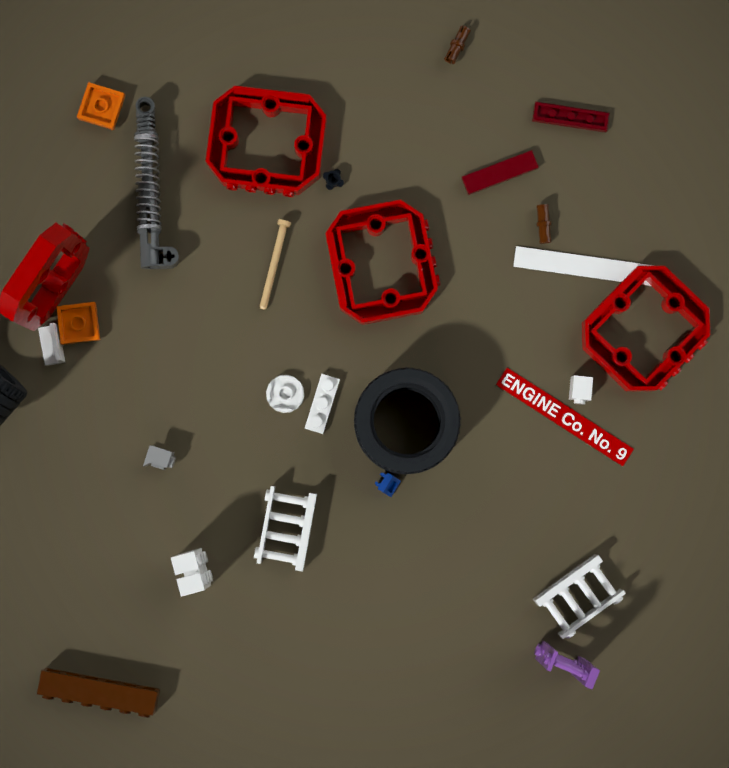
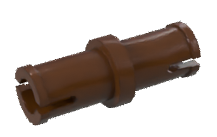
(457, 44)
(543, 223)

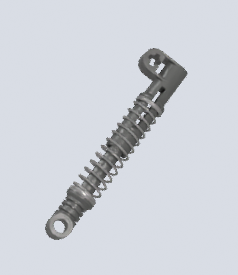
(148, 191)

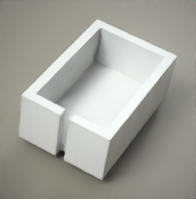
(195, 572)

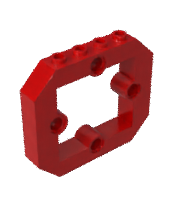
(259, 98)
(385, 214)
(36, 270)
(669, 288)

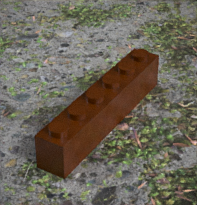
(98, 691)

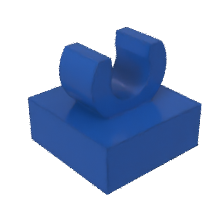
(388, 484)

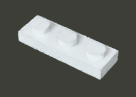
(322, 403)

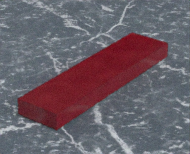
(570, 117)
(499, 172)

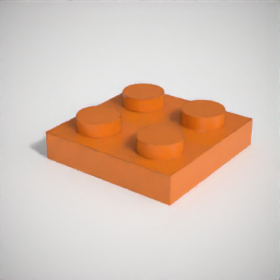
(101, 106)
(78, 323)

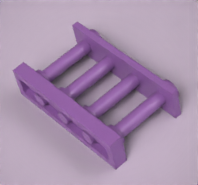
(579, 668)

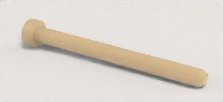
(274, 262)

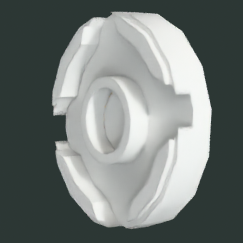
(285, 393)

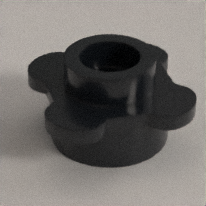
(333, 174)

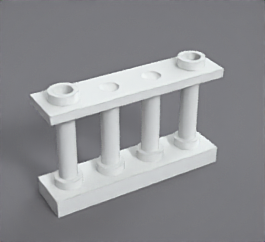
(301, 540)
(561, 587)

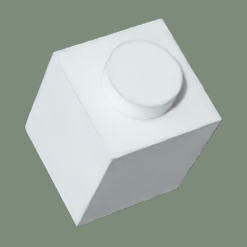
(580, 389)

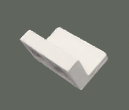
(51, 345)

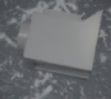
(159, 458)

